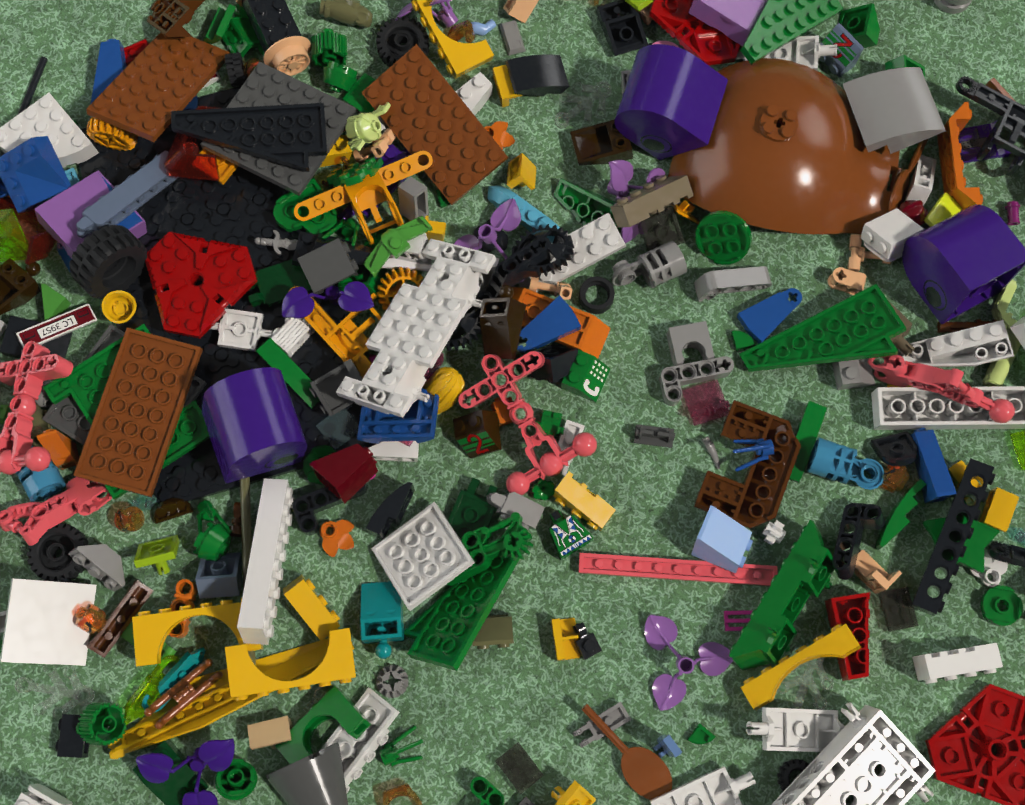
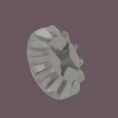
(399, 687)

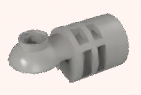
(655, 266)

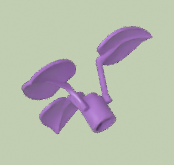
(445, 14)
(620, 173)
(505, 217)
(667, 689)

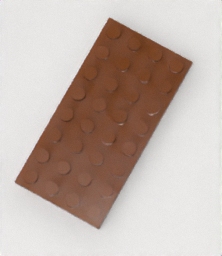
(156, 83)
(434, 119)
(138, 412)

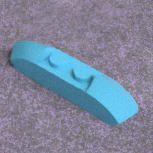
(530, 215)

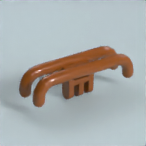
(183, 693)

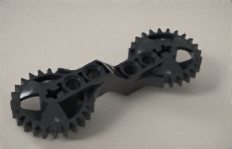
(526, 260)

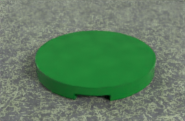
(723, 237)

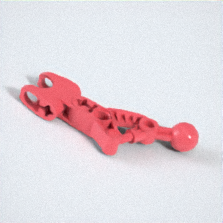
(941, 381)
(78, 498)

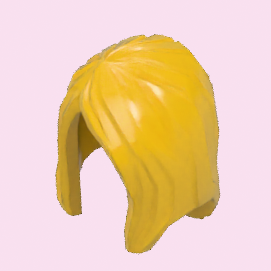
(447, 384)

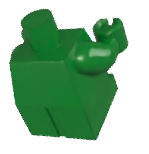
(551, 423)

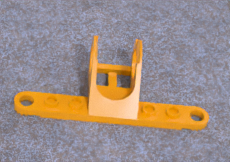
(367, 194)
(345, 337)

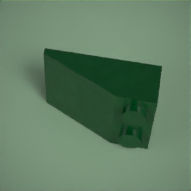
(179, 782)

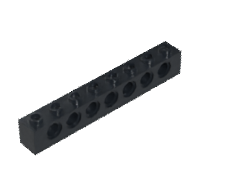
(974, 470)

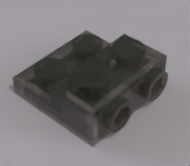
(661, 229)

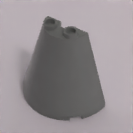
(313, 779)

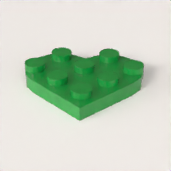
(355, 172)
(285, 215)

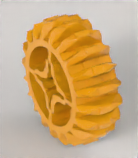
(110, 135)
(400, 276)

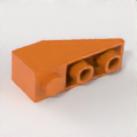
(61, 448)

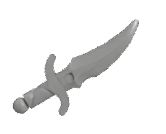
(277, 242)

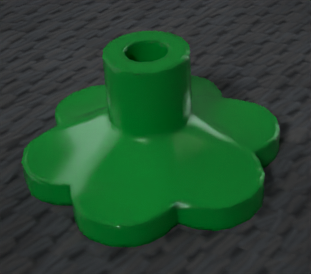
(543, 490)

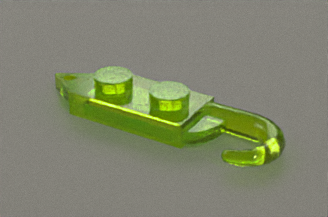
(149, 686)

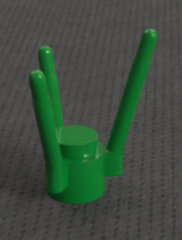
(349, 228)
(207, 513)
(391, 754)

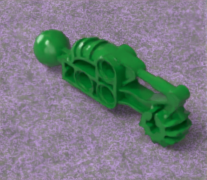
(502, 546)

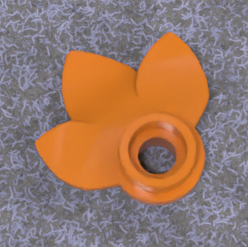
(499, 134)
(339, 538)

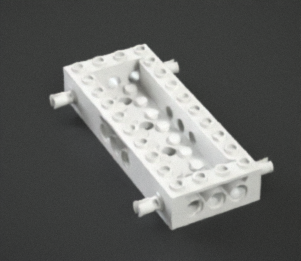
(849, 764)

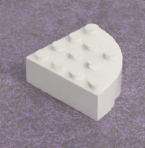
(48, 119)

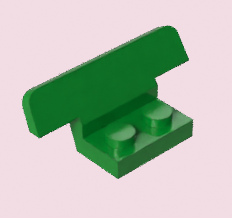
(240, 34)

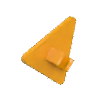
(685, 209)

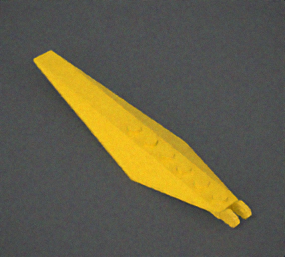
(216, 700)

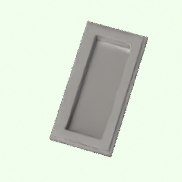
(512, 37)

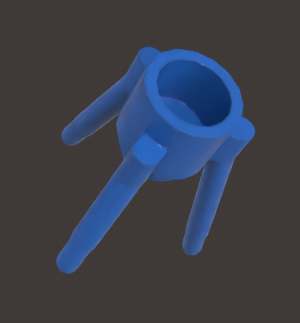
(762, 448)

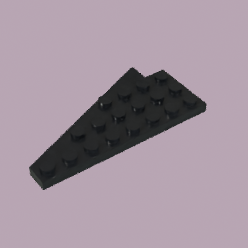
(269, 132)

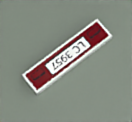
(58, 326)

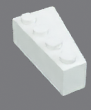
(956, 662)

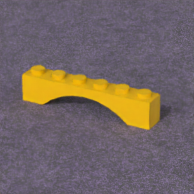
(763, 688)

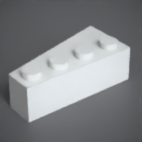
(475, 92)

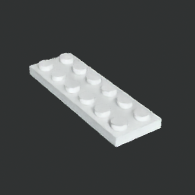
(591, 245)

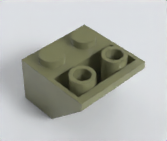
(495, 631)

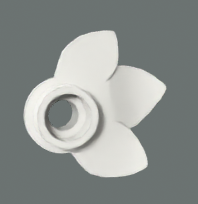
(993, 567)

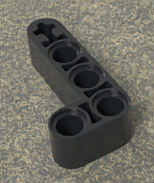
(313, 507)
(852, 540)

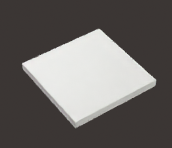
(422, 556)
(43, 620)

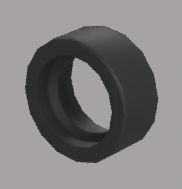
(596, 281)

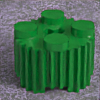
(329, 47)
(101, 724)

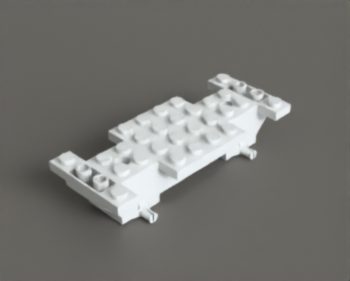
(418, 329)

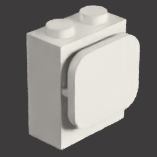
(888, 233)
(41, 795)

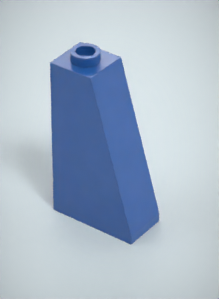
(109, 65)
(932, 467)

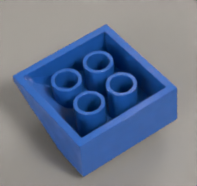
(32, 173)

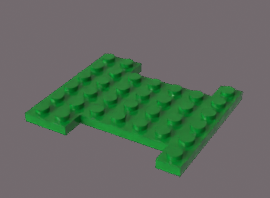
(87, 386)

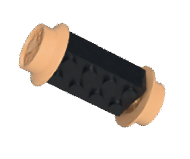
(278, 35)

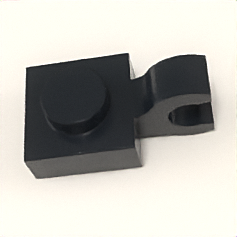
(587, 643)

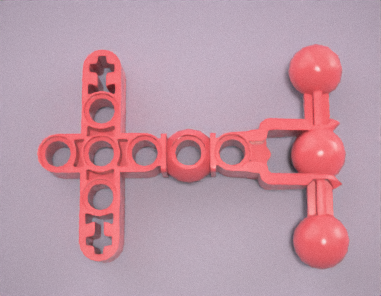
(27, 377)
(550, 463)

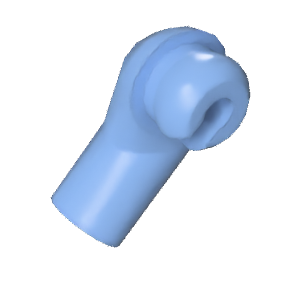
(483, 29)

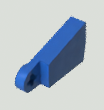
(768, 314)
(550, 325)

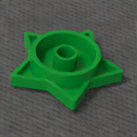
(975, 545)

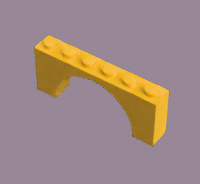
(458, 56)
(152, 629)
(248, 679)

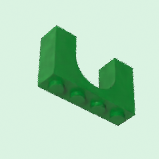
(332, 706)

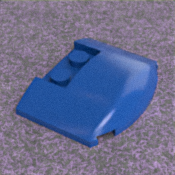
(416, 425)

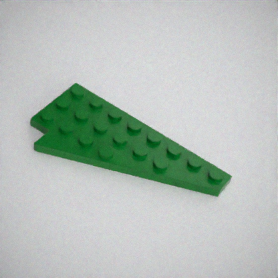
(783, 22)
(847, 331)
(454, 620)

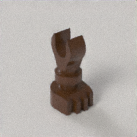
(236, 528)

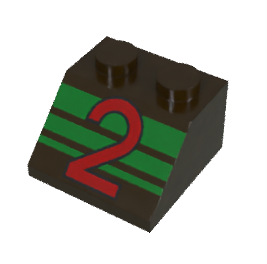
(478, 433)

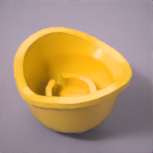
(119, 306)

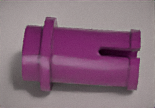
(1012, 212)

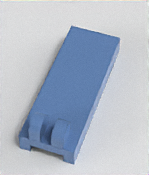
(669, 746)

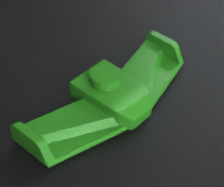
(395, 243)

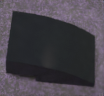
(621, 27)
(537, 75)
(12, 347)
(390, 511)

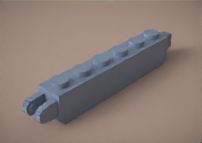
(126, 197)

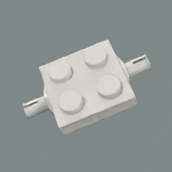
(241, 330)

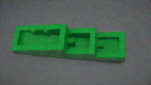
(292, 374)
(807, 435)
(896, 520)

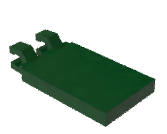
(276, 282)
(471, 510)

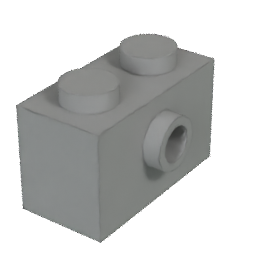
(413, 199)

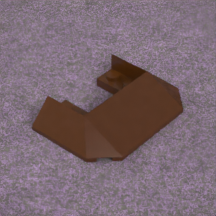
(171, 15)
(765, 481)

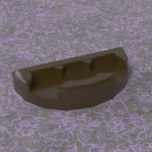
(171, 509)

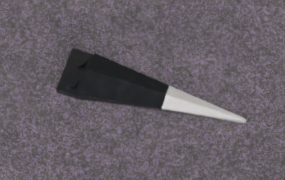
(308, 242)

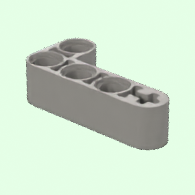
(731, 281)
(697, 376)

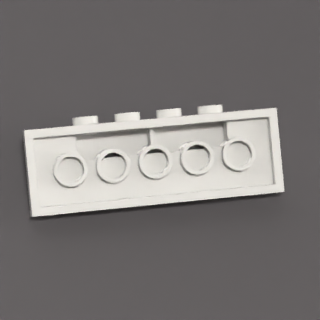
(361, 750)

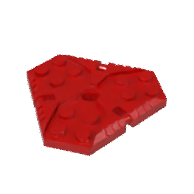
(699, 38)
(180, 263)
(964, 752)

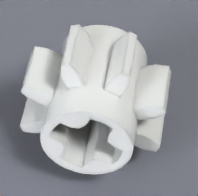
(774, 532)

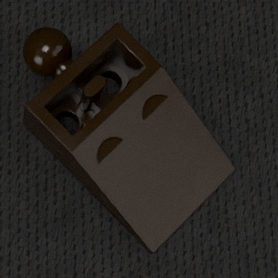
(600, 144)
(13, 291)
(501, 324)

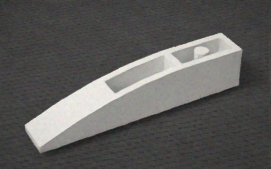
(964, 347)

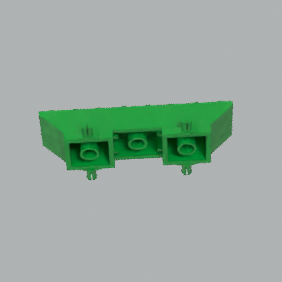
(771, 624)

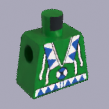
(568, 534)

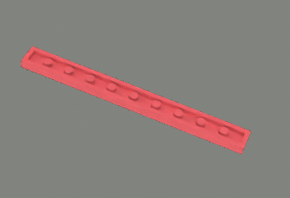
(674, 569)

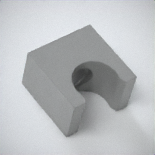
(689, 336)

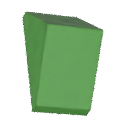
(53, 302)

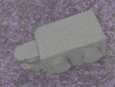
(514, 502)

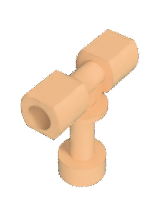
(378, 147)
(858, 253)
(563, 289)

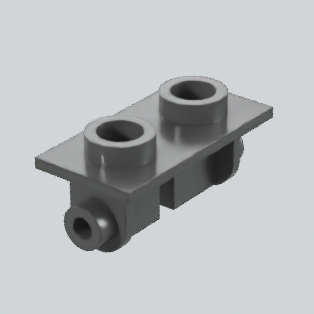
(654, 436)

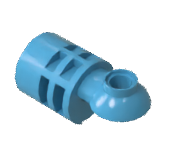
(840, 465)
(41, 484)

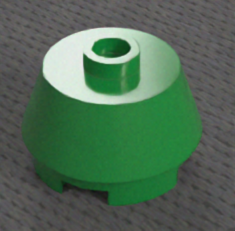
(339, 77)
(212, 543)
(236, 781)

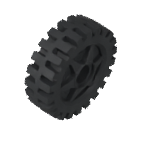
(399, 32)
(43, 554)

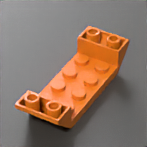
(951, 161)
(588, 339)

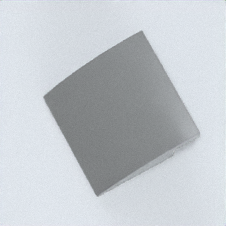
(894, 108)

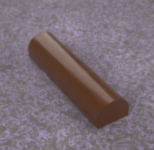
(120, 618)

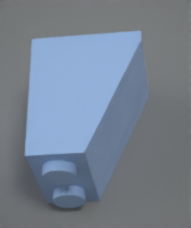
(722, 541)

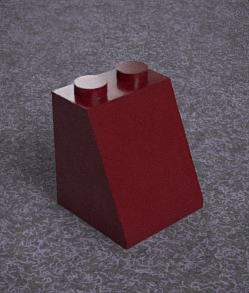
(345, 470)

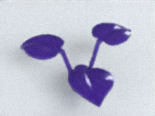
(353, 299)
(214, 753)

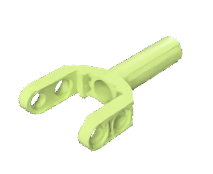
(999, 369)

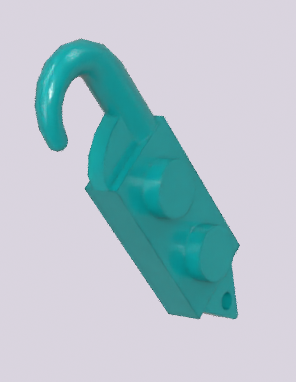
(180, 670)

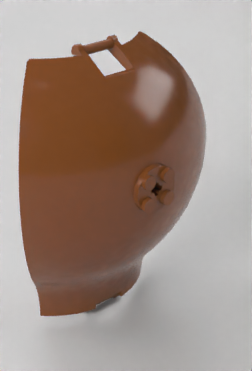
(788, 154)

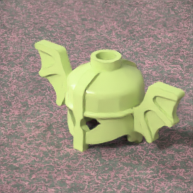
(365, 127)

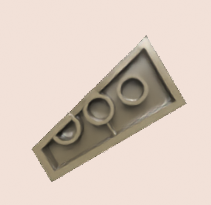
(651, 199)

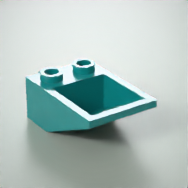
(381, 611)

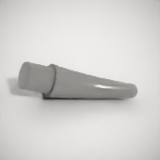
(712, 450)

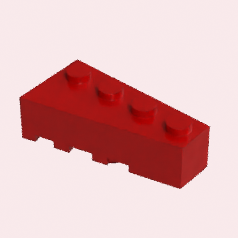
(855, 613)

